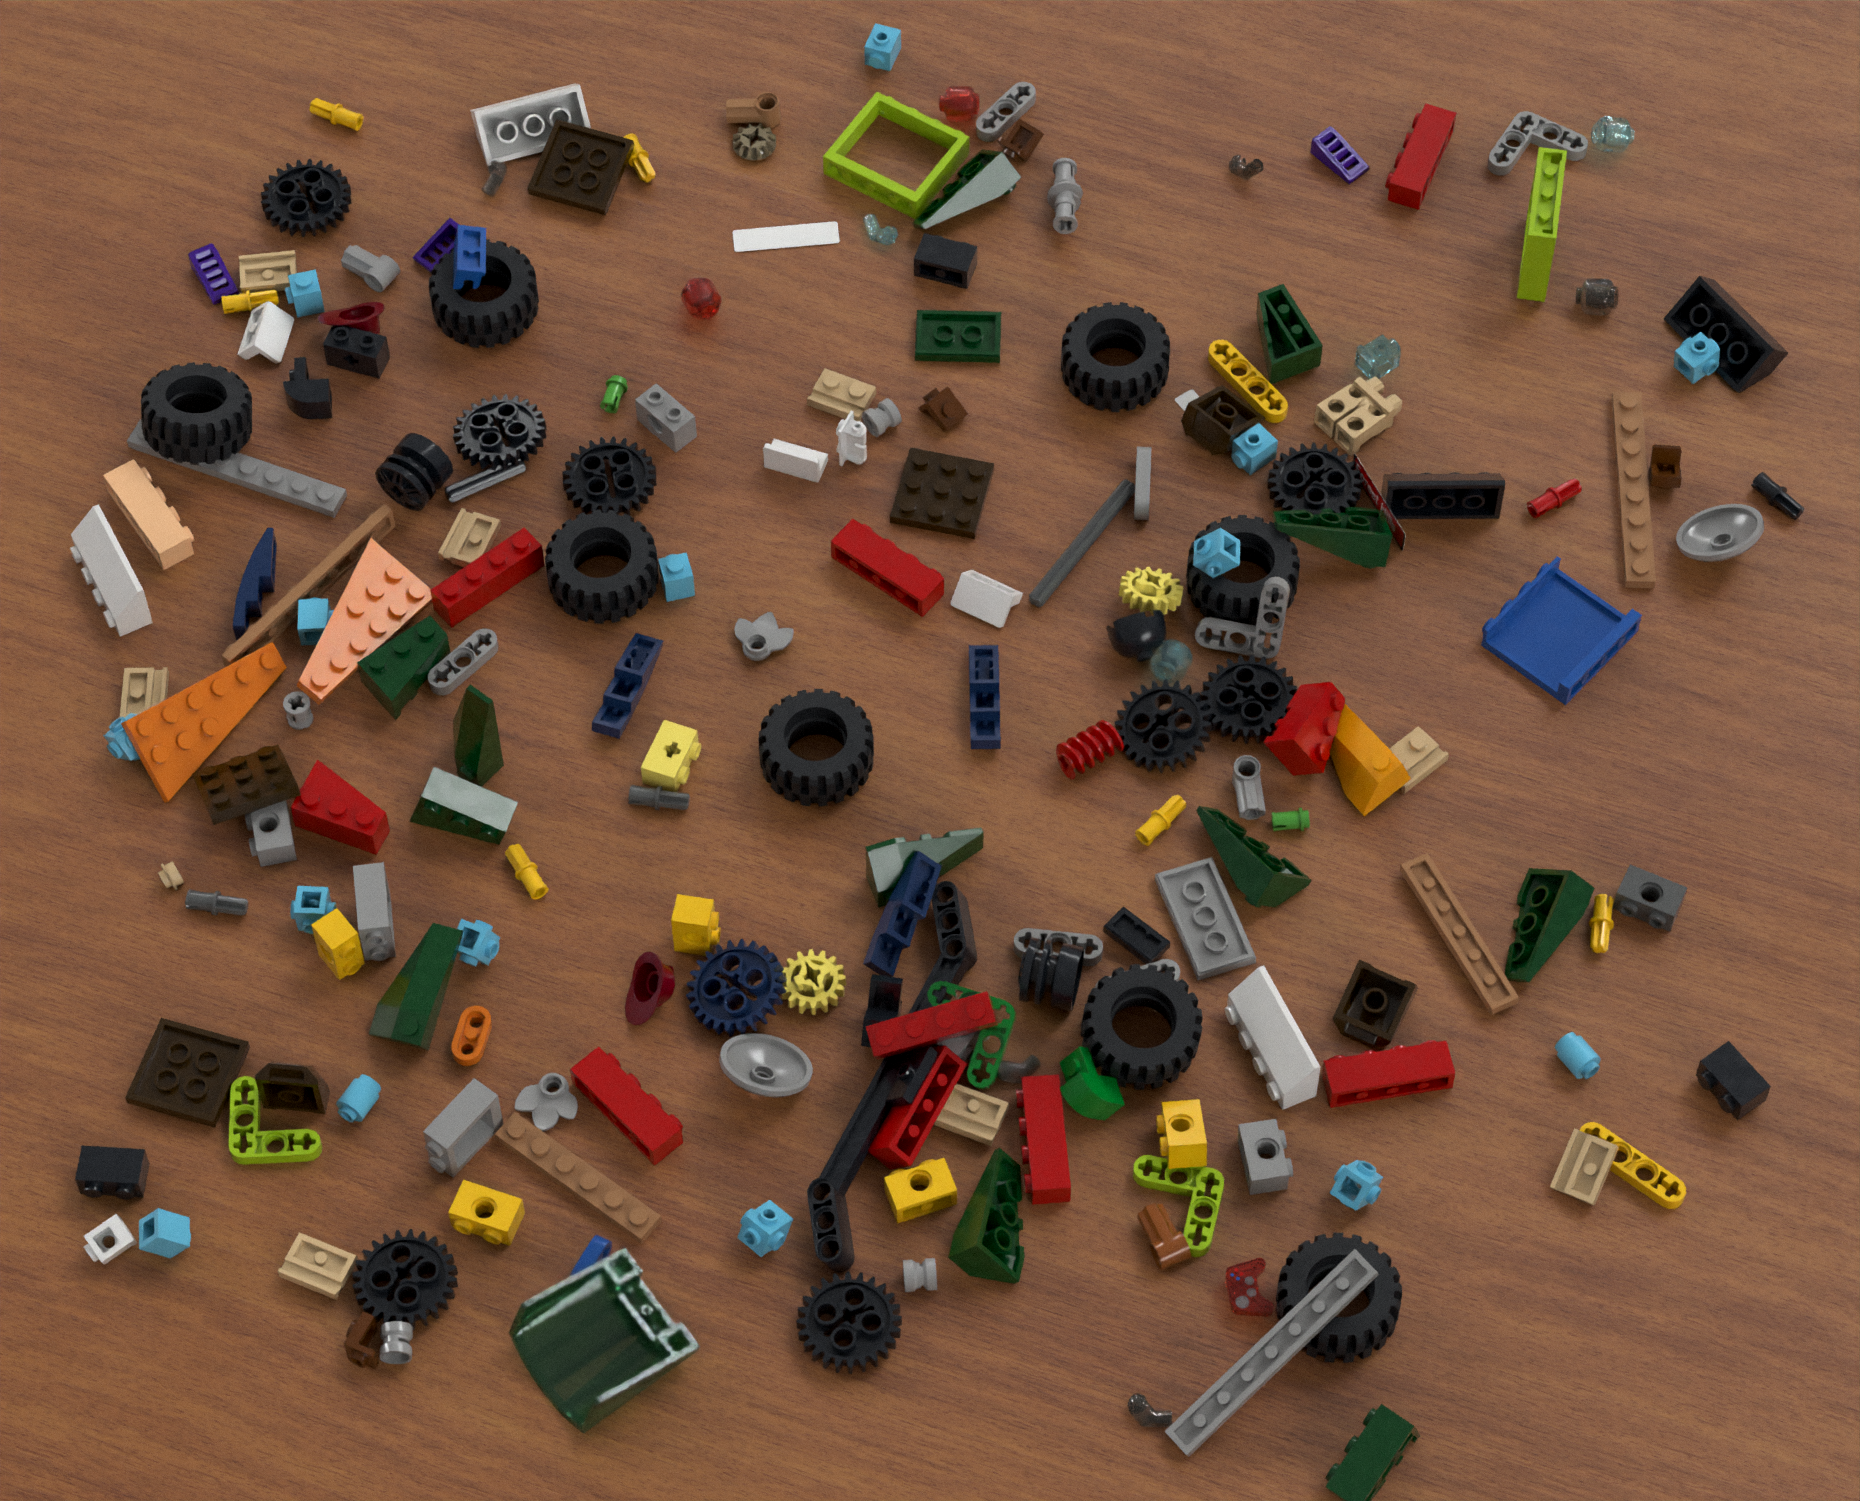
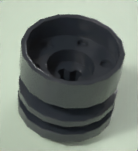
(414, 471)
(1051, 974)

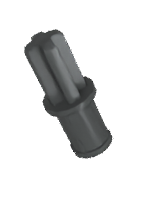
(658, 798)
(215, 903)

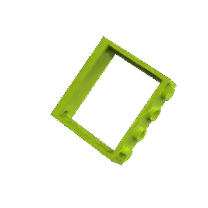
(880, 187)
(1541, 224)

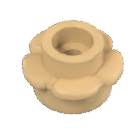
(170, 875)

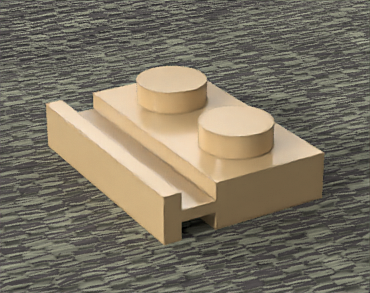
(266, 271)
(841, 394)
(469, 538)
(143, 689)
(1419, 756)
(972, 1114)
(1584, 1167)
(317, 1266)

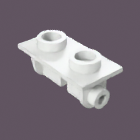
(851, 440)

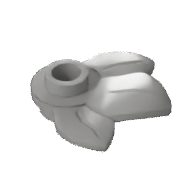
(762, 634)
(545, 1105)

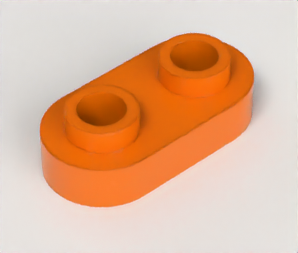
(471, 1038)

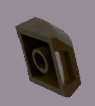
(1218, 419)
(1373, 1006)
(292, 1088)

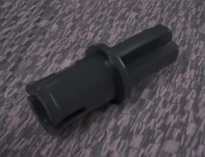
(1777, 495)

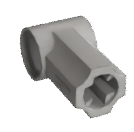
(376, 271)
(1248, 788)

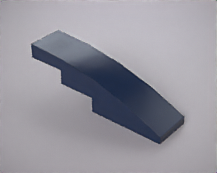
(256, 580)
(627, 686)
(984, 697)
(904, 909)

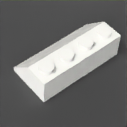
(524, 123)
(110, 573)
(1273, 1039)

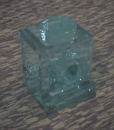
(1378, 357)

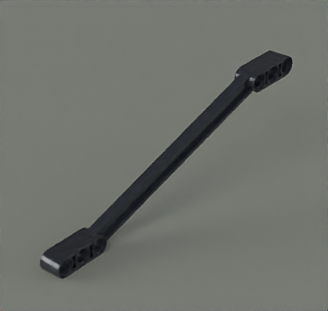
(873, 1108)

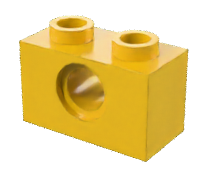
(695, 925)
(338, 944)
(1183, 1134)
(477, 1199)
(910, 1203)

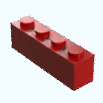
(1421, 156)
(887, 567)
(487, 577)
(931, 1025)
(1388, 1073)
(627, 1105)
(910, 1124)
(1045, 1139)

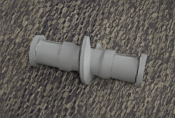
(1065, 196)

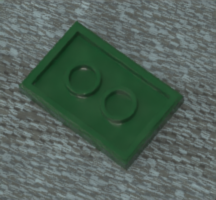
(958, 336)

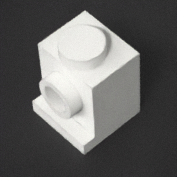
(114, 1228)

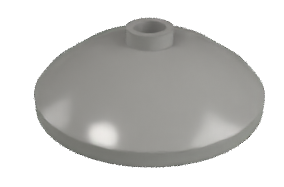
(1720, 532)
(765, 1065)

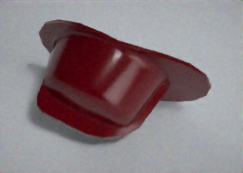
(361, 316)
(649, 988)

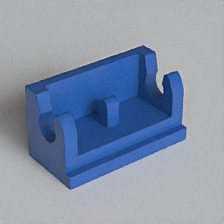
(469, 255)

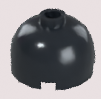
(1138, 635)

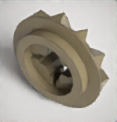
(761, 149)

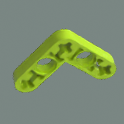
(259, 1140)
(1194, 1188)

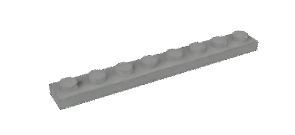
(261, 478)
(1271, 1352)

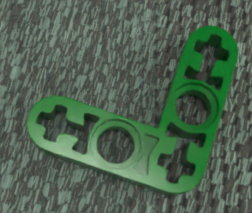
(1001, 1031)

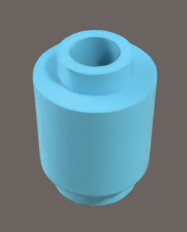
(1577, 1056)
(358, 1098)

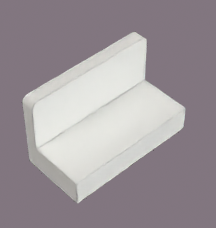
(266, 333)
(794, 460)
(984, 598)

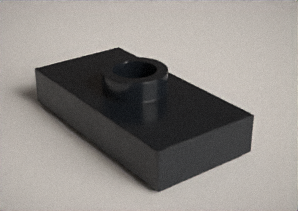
(1136, 936)
(911, 1076)

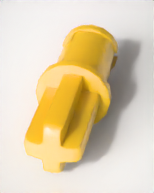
(336, 114)
(640, 161)
(248, 300)
(1160, 820)
(526, 871)
(1601, 923)

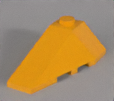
(1365, 764)

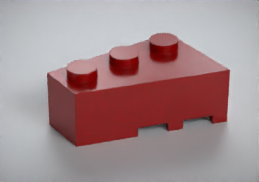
(1308, 729)
(339, 811)

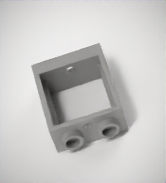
(374, 911)
(463, 1128)

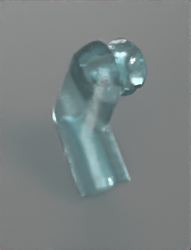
(884, 236)

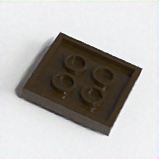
(580, 167)
(942, 493)
(246, 784)
(187, 1072)

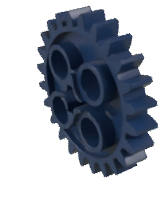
(754, 965)

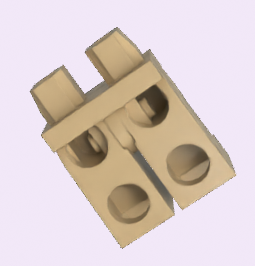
(1357, 413)

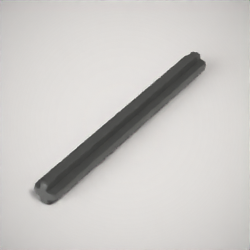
(1082, 543)

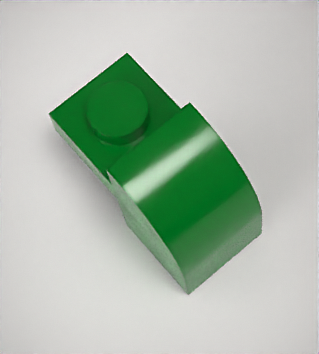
(1085, 1090)

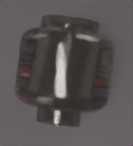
(1597, 296)

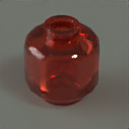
(959, 103)
(701, 298)

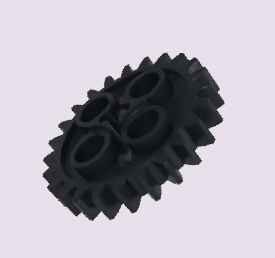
(291, 209)
(481, 440)
(635, 473)
(1314, 482)
(1247, 697)
(1146, 710)
(381, 1266)
(864, 1344)

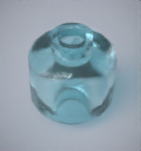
(1612, 134)
(1171, 661)

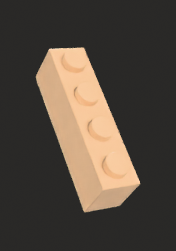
(149, 514)

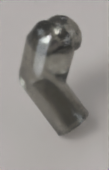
(1244, 170)
(498, 173)
(1013, 1071)
(1146, 1415)

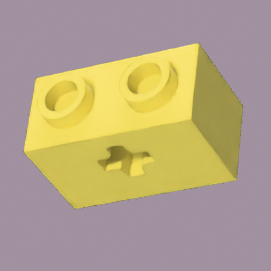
(670, 756)

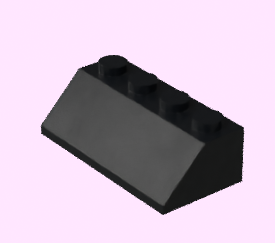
(1745, 346)
(1444, 495)

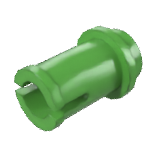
(615, 389)
(1290, 820)

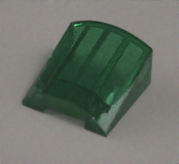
(598, 1340)

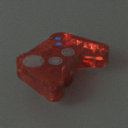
(1244, 1291)

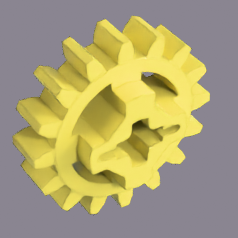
(1150, 590)
(820, 973)

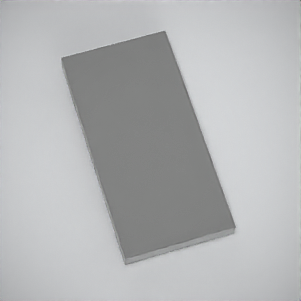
(1205, 918)

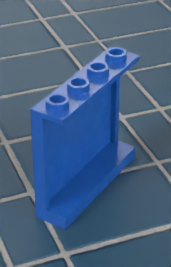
(1558, 632)

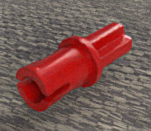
(1553, 498)

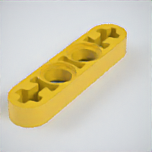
(1244, 383)
(1637, 1160)

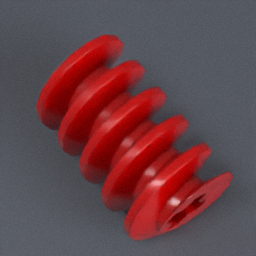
(1086, 746)

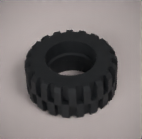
(492, 320)
(1115, 385)
(196, 413)
(596, 536)
(1240, 601)
(812, 715)
(1150, 990)
(1342, 1335)

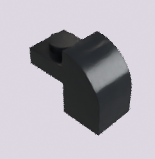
(307, 397)
(883, 1002)

